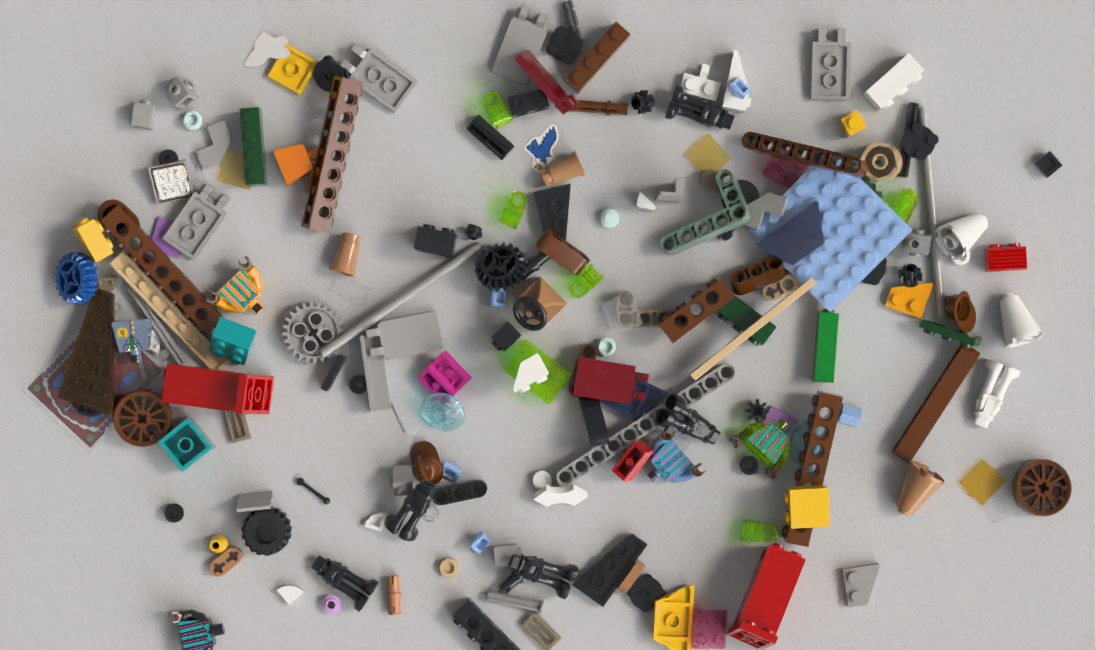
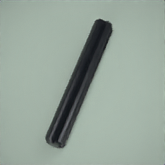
(911, 118)

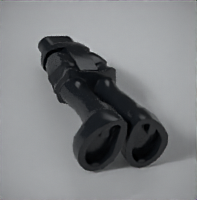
(710, 115)
(418, 502)
(532, 568)
(333, 574)

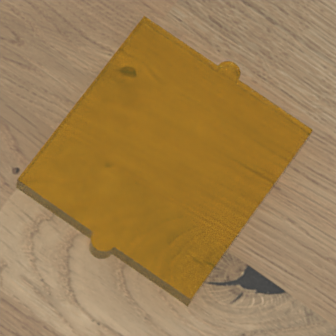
(708, 155)
(233, 170)
(982, 482)

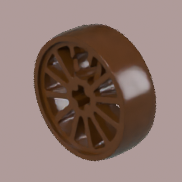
(154, 437)
(1064, 489)

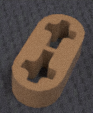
(229, 564)
(631, 577)

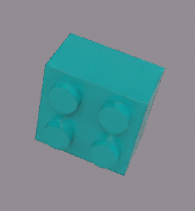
(232, 341)
(186, 444)

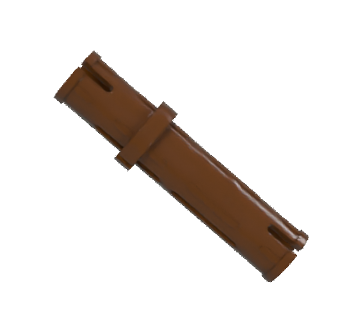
(601, 107)

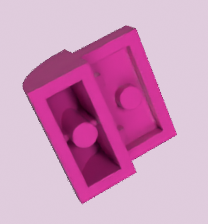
(444, 375)

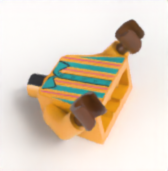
(240, 291)

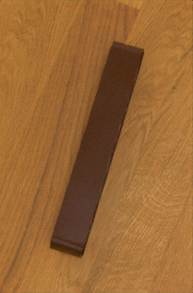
(812, 156)
(935, 403)

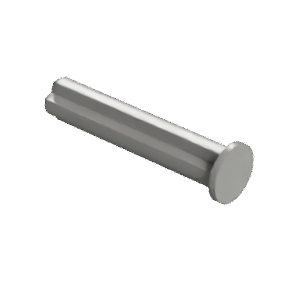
(515, 601)

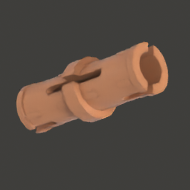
(394, 595)

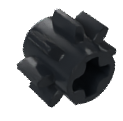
(642, 102)
(910, 275)
(762, 410)

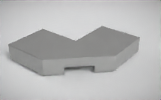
(221, 139)
(767, 203)

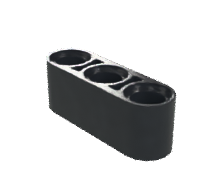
(594, 421)
(469, 492)

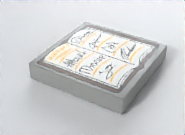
(171, 181)

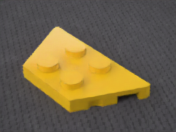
(674, 619)

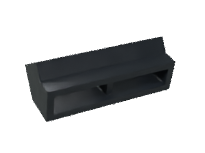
(490, 137)

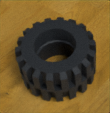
(255, 543)

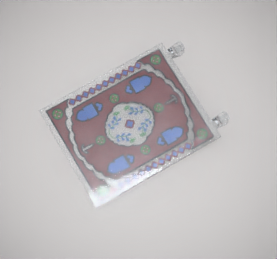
(127, 377)

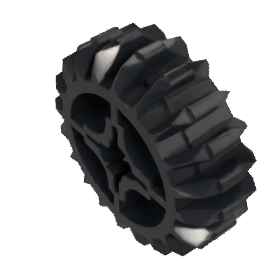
(493, 275)

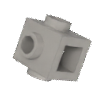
(181, 92)
(922, 237)

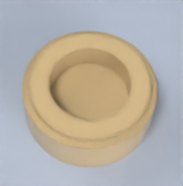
(448, 567)

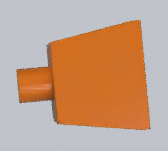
(295, 162)

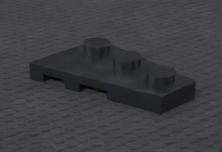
(554, 208)

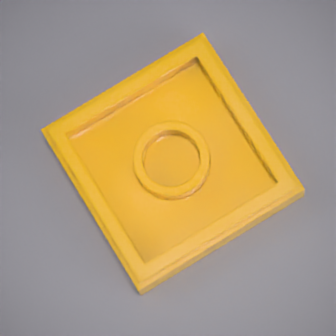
(293, 71)

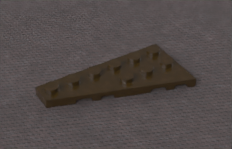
(91, 366)

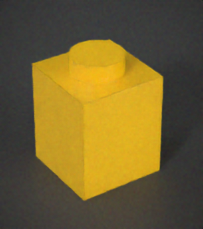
(852, 124)

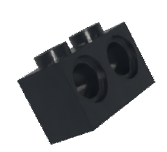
(528, 103)
(505, 337)

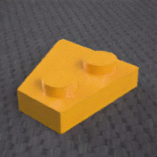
(909, 300)

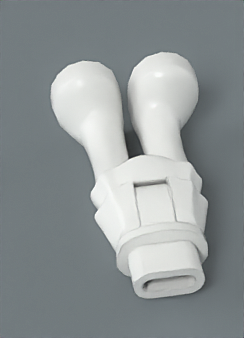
(988, 404)

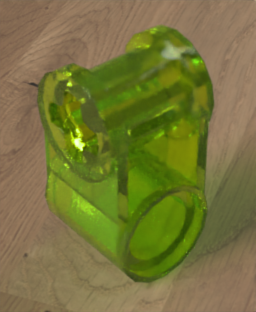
(498, 113)
(513, 213)
(586, 281)
(754, 531)

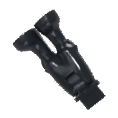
(694, 423)

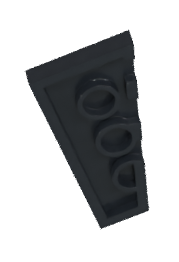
(609, 571)

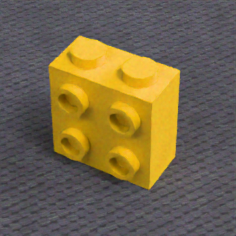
(91, 239)
(807, 506)

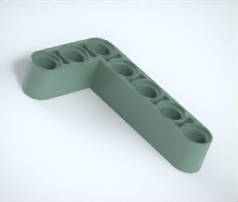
(712, 220)

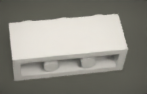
(894, 82)

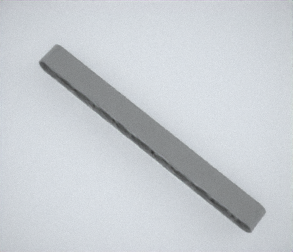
(639, 432)

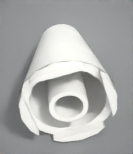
(959, 235)
(1017, 322)

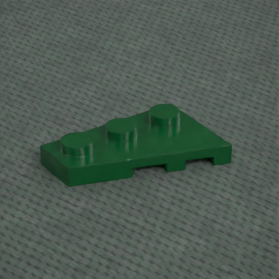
(947, 334)

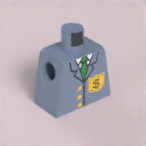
(133, 337)

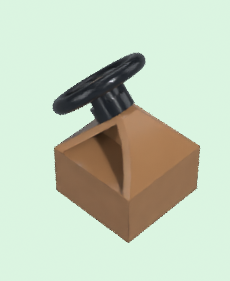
(537, 305)

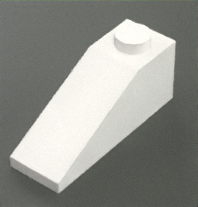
(730, 102)

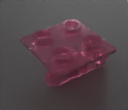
(784, 171)
(709, 629)

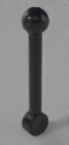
(300, 481)

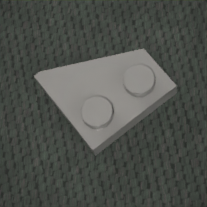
(859, 583)

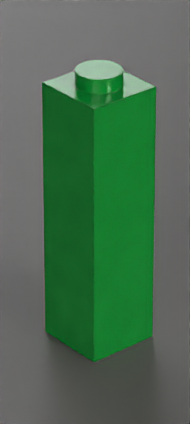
(825, 346)

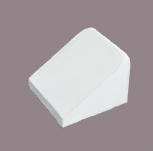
(644, 203)

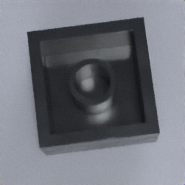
(436, 241)

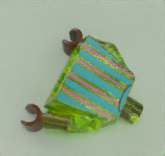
(767, 443)

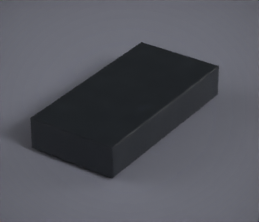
(333, 373)

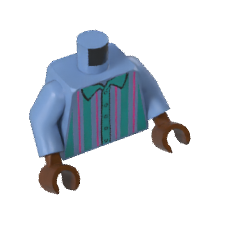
(671, 461)

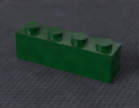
(253, 147)
(741, 317)

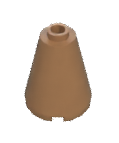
(917, 488)

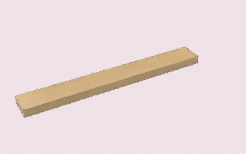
(166, 310)
(754, 327)

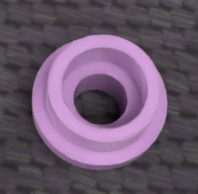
(336, 600)

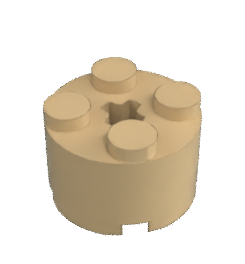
(892, 163)

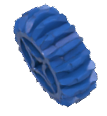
(76, 278)

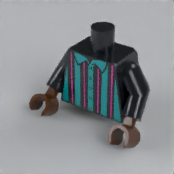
(196, 630)

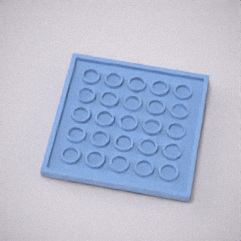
(855, 227)

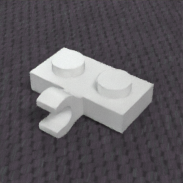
(701, 86)

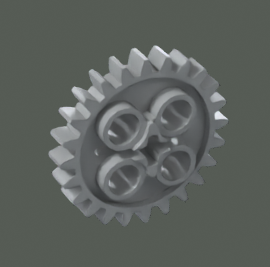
(297, 342)

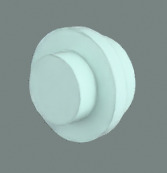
(192, 120)
(609, 218)
(606, 346)

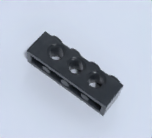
(470, 609)

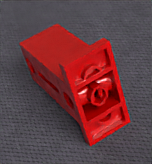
(217, 389)
(767, 597)

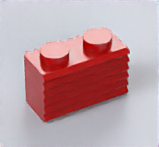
(1005, 258)
(633, 460)

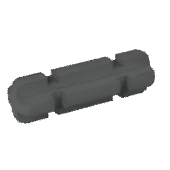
(571, 16)

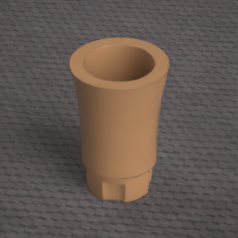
(562, 170)
(346, 255)

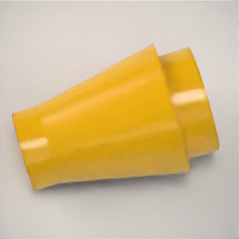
(223, 543)

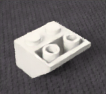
(529, 372)

